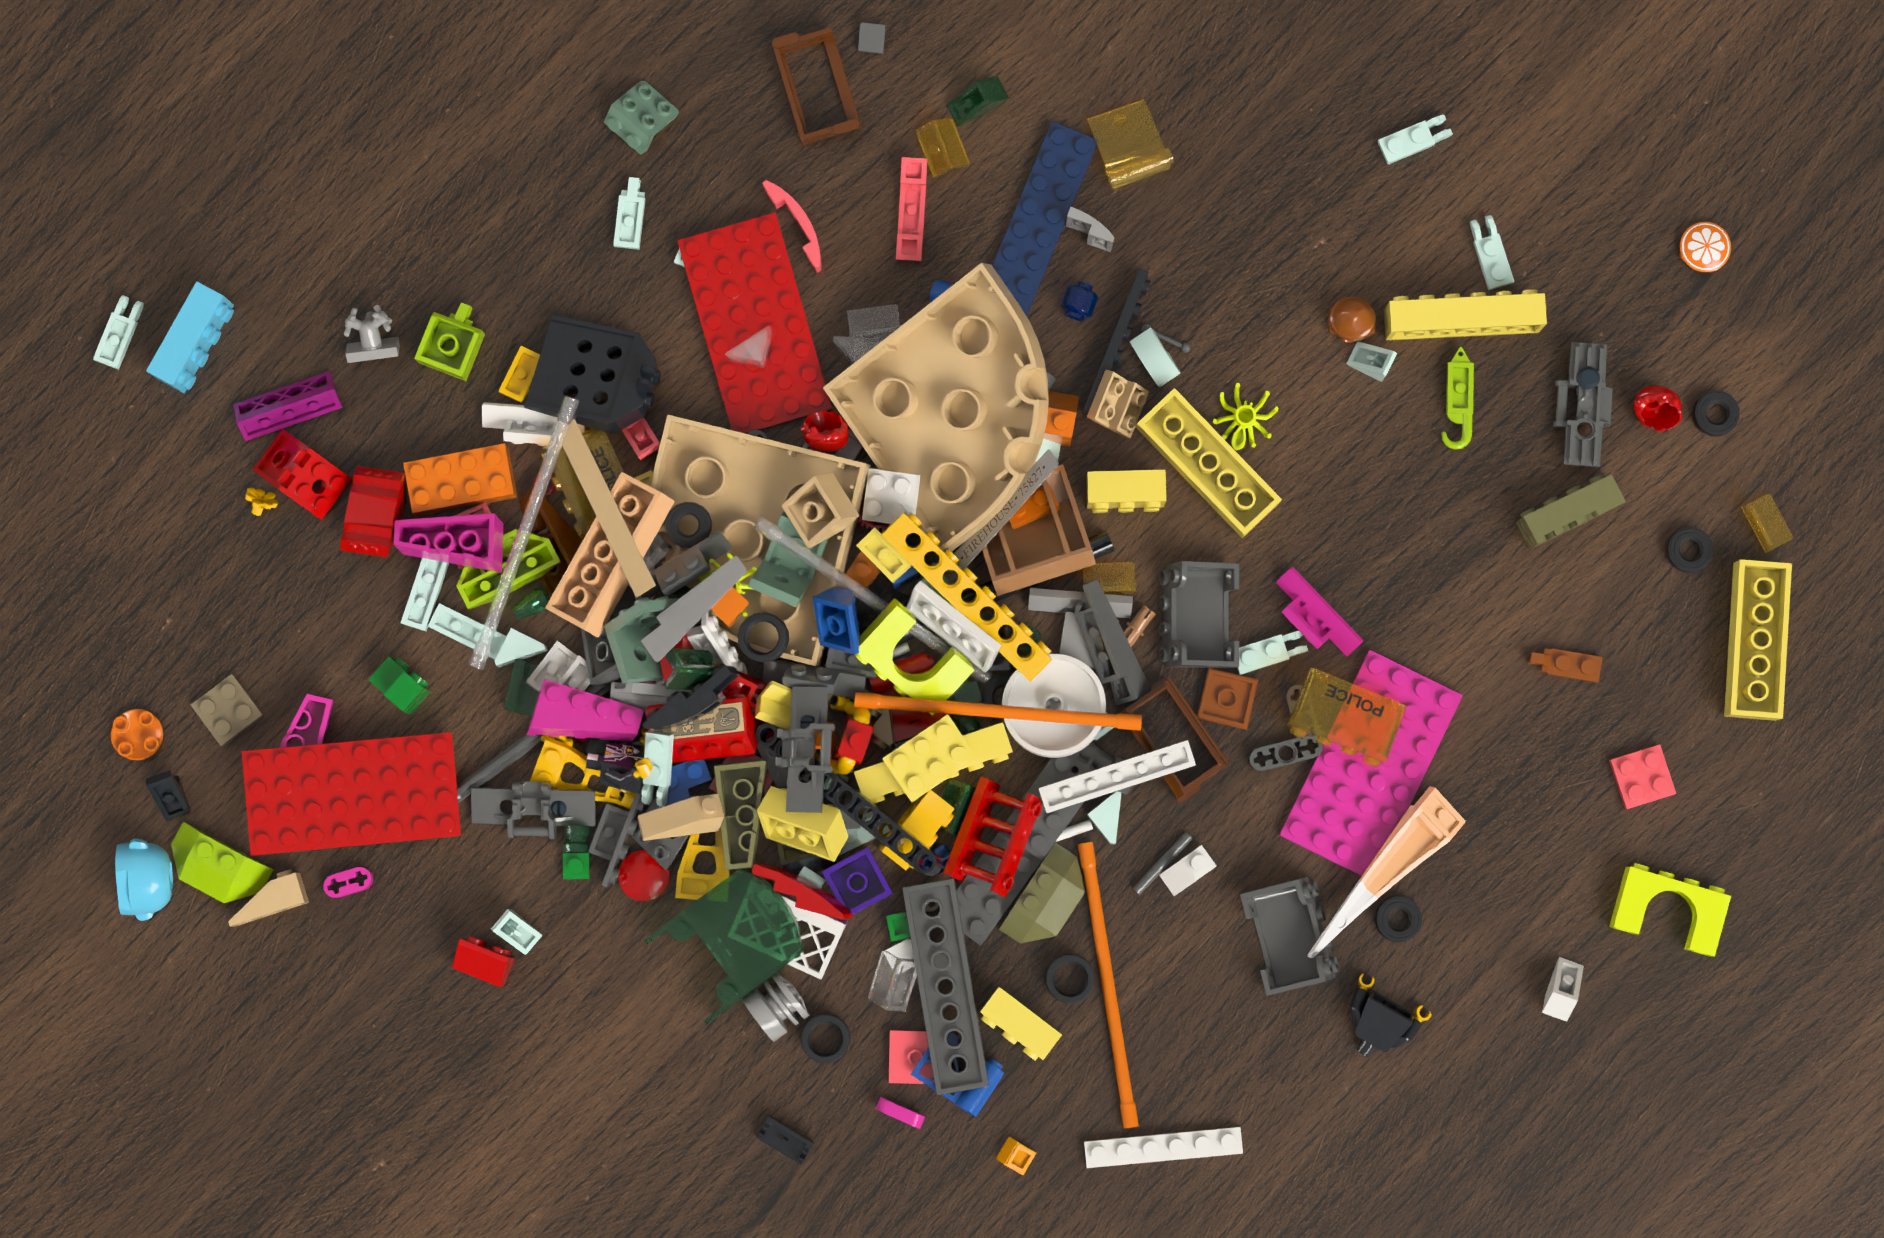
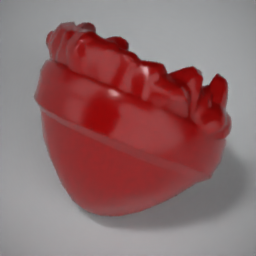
(1658, 408)
(825, 432)

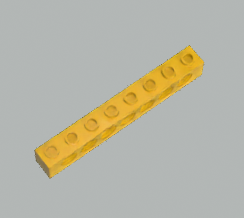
(1027, 665)

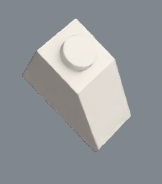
(1563, 989)

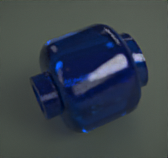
(1079, 301)

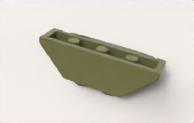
(1047, 898)

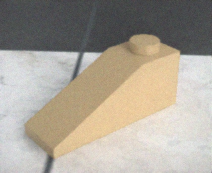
(683, 818)
(274, 897)

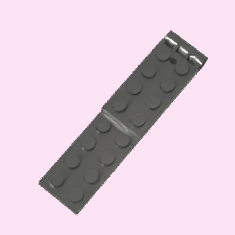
(983, 908)

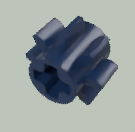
(943, 852)

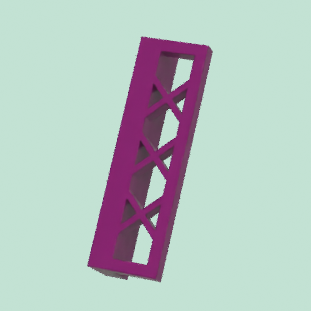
(288, 408)

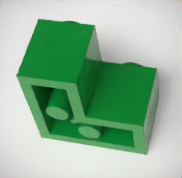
(400, 686)

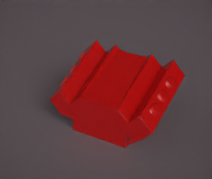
(371, 511)

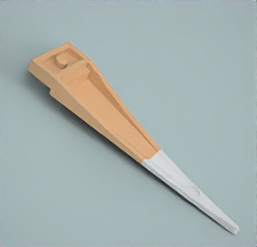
(1415, 838)

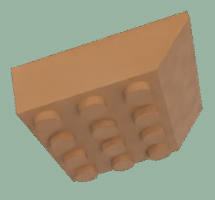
(1043, 547)

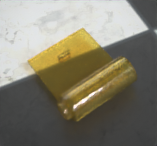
(1129, 144)

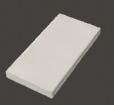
(953, 626)

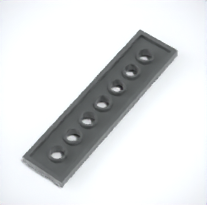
(962, 994)

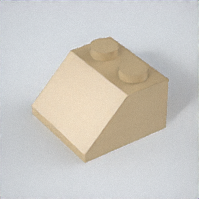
(820, 509)

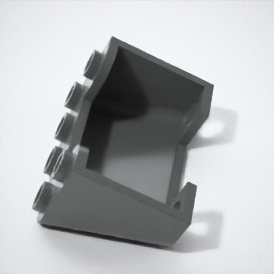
(1197, 615)
(1288, 928)

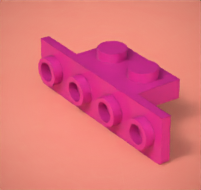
(1314, 615)

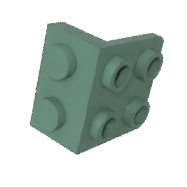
(640, 116)

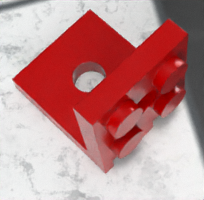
(295, 468)

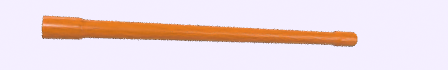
(877, 701)
(1127, 1104)

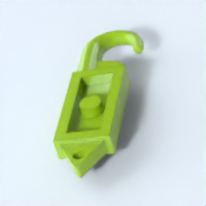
(1460, 397)

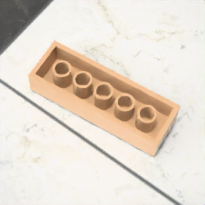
(594, 576)

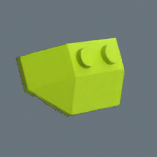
(480, 585)
(216, 866)

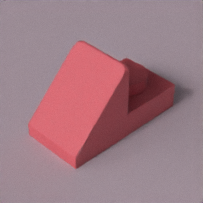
(641, 438)

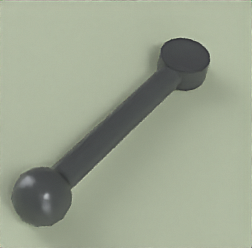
(1185, 347)

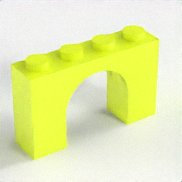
(877, 649)
(1707, 906)

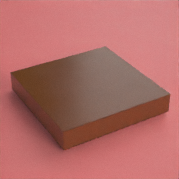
(1227, 698)

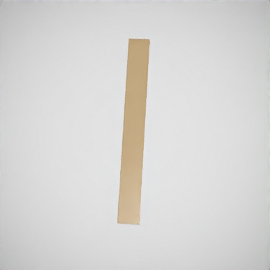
(607, 511)

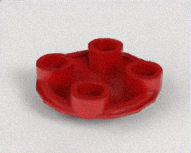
(642, 876)

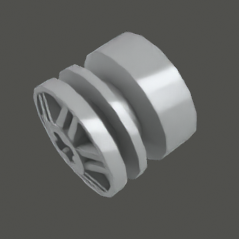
(775, 1006)

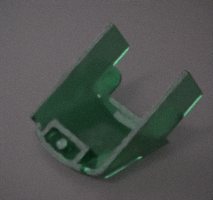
(745, 930)

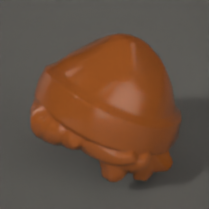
(1352, 319)

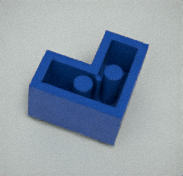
(687, 777)

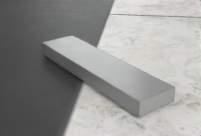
(1066, 601)

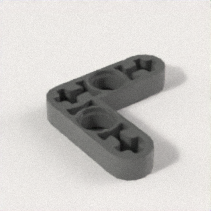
(1290, 743)

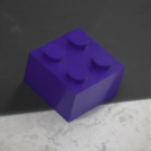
(857, 881)

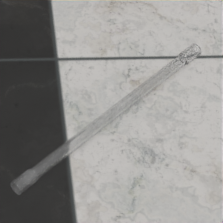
(776, 535)
(483, 645)

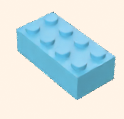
(191, 338)

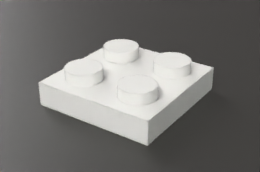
(889, 495)

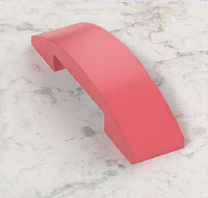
(780, 198)
(911, 209)

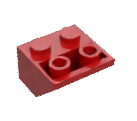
(483, 962)

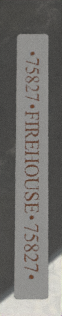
(981, 538)

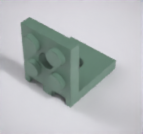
(783, 573)
(626, 635)

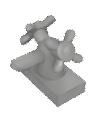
(371, 344)

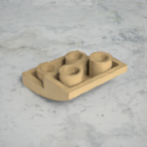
(1118, 404)

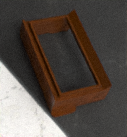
(793, 42)
(1180, 793)

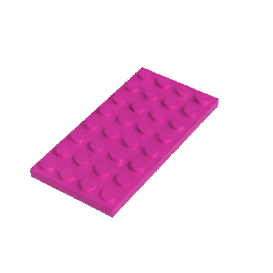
(1354, 807)

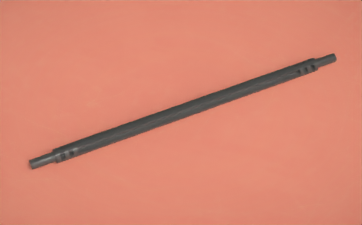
(512, 754)

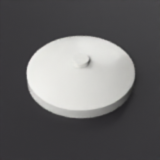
(1060, 686)

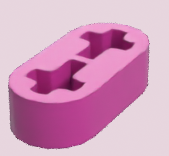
(347, 876)
(900, 1112)

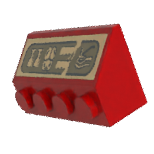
(719, 734)

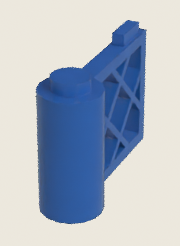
(969, 1100)

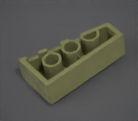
(1570, 511)
(740, 794)

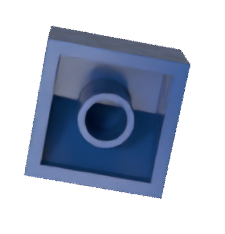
(837, 620)

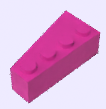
(454, 539)
(580, 714)
(309, 723)

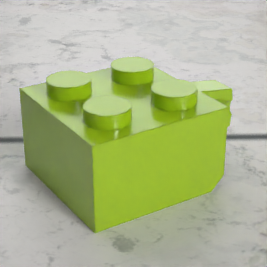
(450, 343)

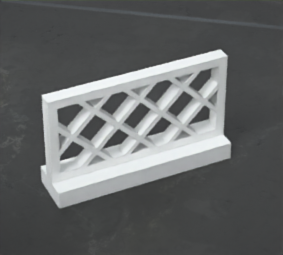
(825, 923)

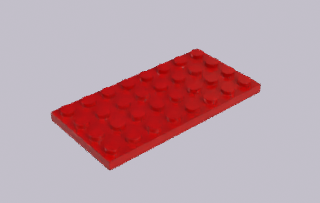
(739, 288)
(351, 793)

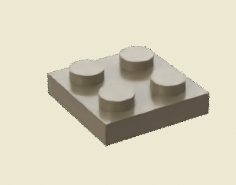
(227, 710)

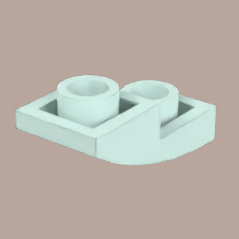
(1155, 357)

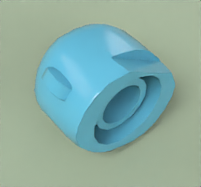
(142, 878)

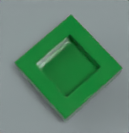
(576, 866)
(898, 926)

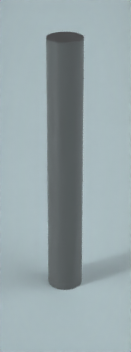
(1162, 863)

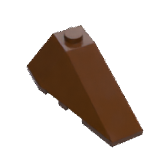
(562, 537)

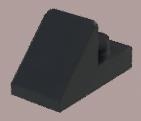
(168, 794)

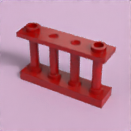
(972, 827)

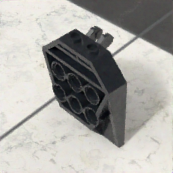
(561, 357)

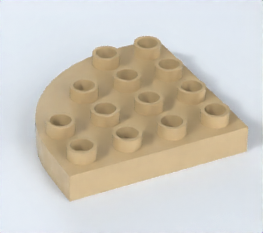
(953, 401)
(737, 483)

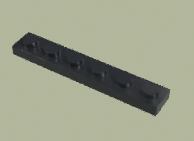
(1121, 332)

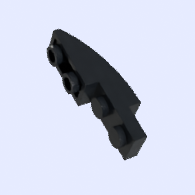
(686, 707)

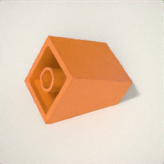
(1061, 417)

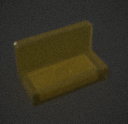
(942, 146)
(1767, 523)
(1113, 577)

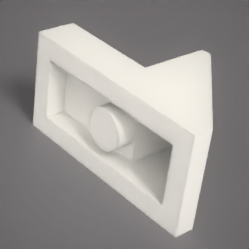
(1187, 870)

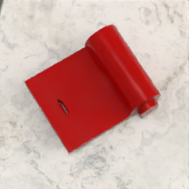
(902, 718)

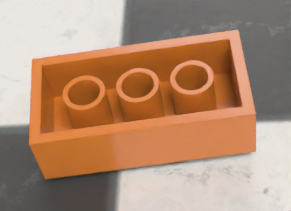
(460, 480)

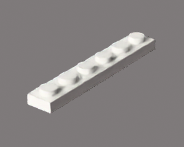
(1117, 776)
(1163, 1147)

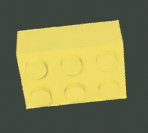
(1126, 490)
(929, 758)
(811, 832)
(1019, 1024)

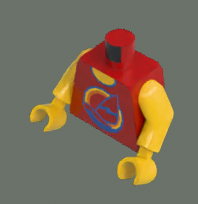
(852, 737)

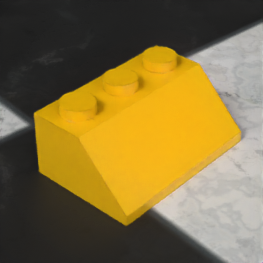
(923, 821)

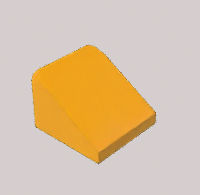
(1016, 1155)

